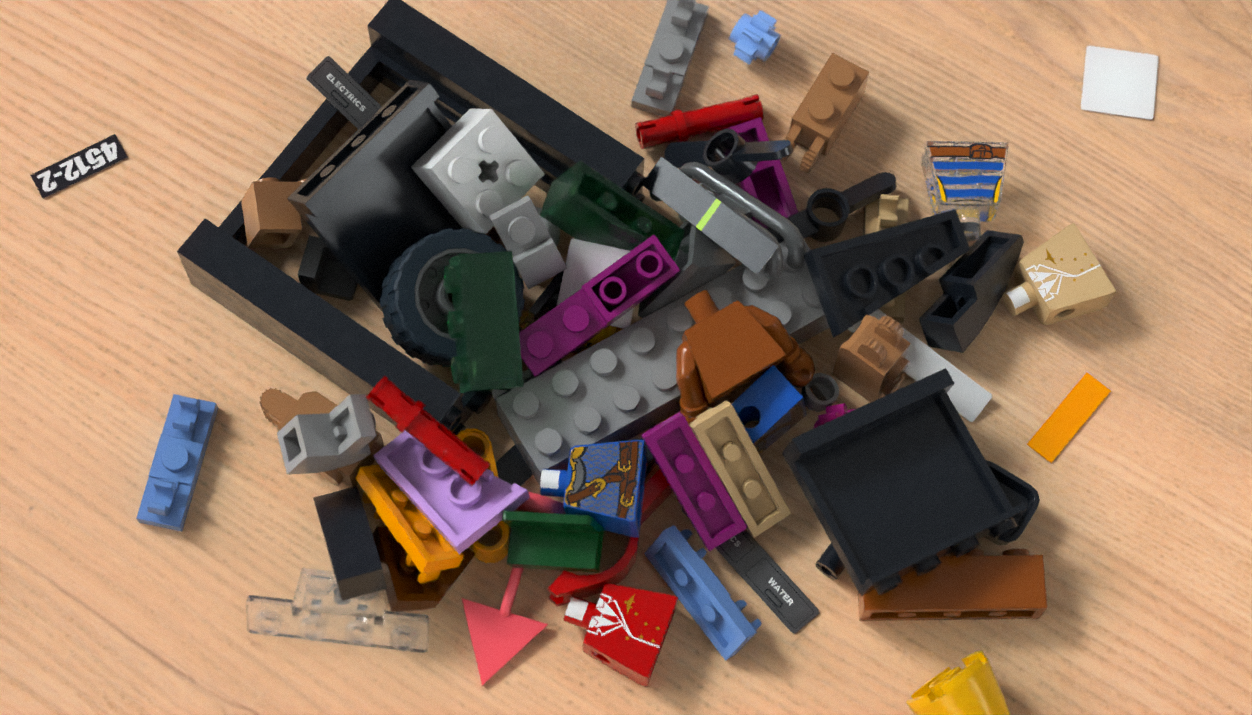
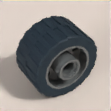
(416, 297)

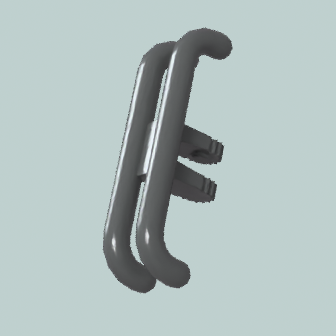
(748, 207)

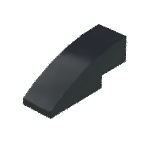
(971, 291)
(350, 543)

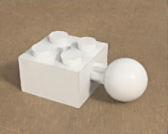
(479, 191)

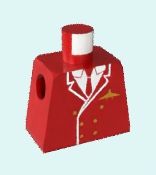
(624, 628)

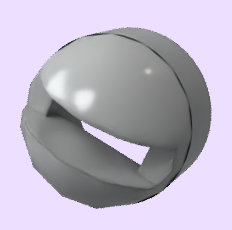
(824, 389)

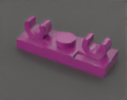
(694, 481)

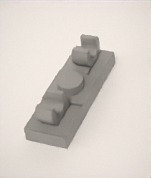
(670, 57)

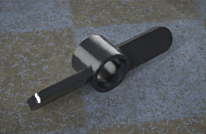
(727, 154)
(841, 204)

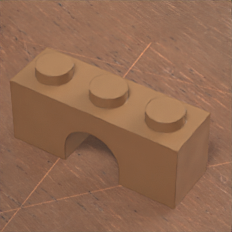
(269, 215)

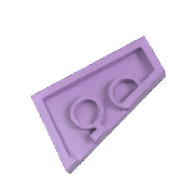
(443, 497)

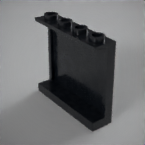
(367, 195)
(900, 485)

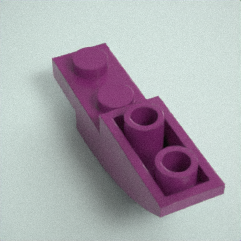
(596, 305)

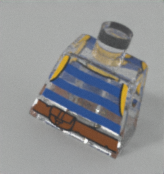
(965, 179)

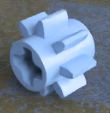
(754, 37)

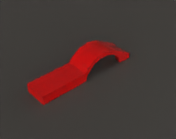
(583, 586)

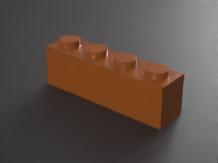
(965, 590)

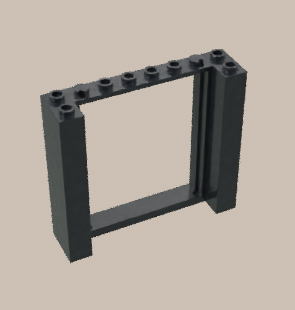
(401, 49)

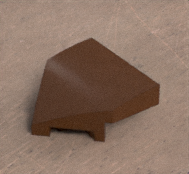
(401, 581)

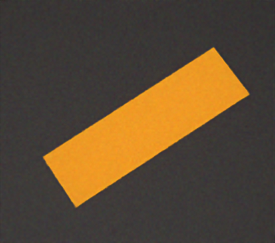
(1068, 417)

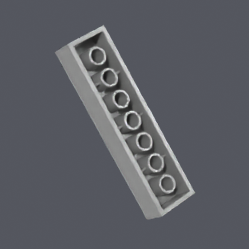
(631, 376)

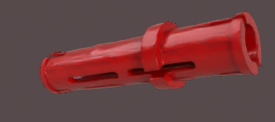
(683, 125)
(427, 430)

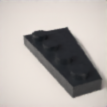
(873, 269)

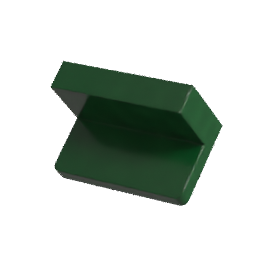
(554, 541)

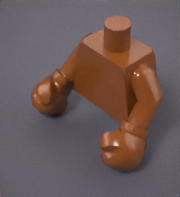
(732, 349)

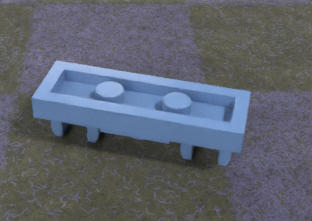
(177, 463)
(701, 591)

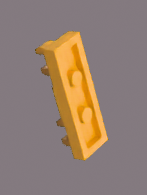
(419, 538)

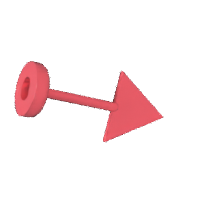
(496, 632)

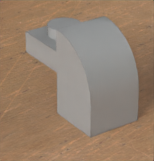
(529, 241)
(328, 439)

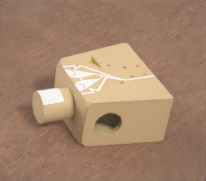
(1059, 280)

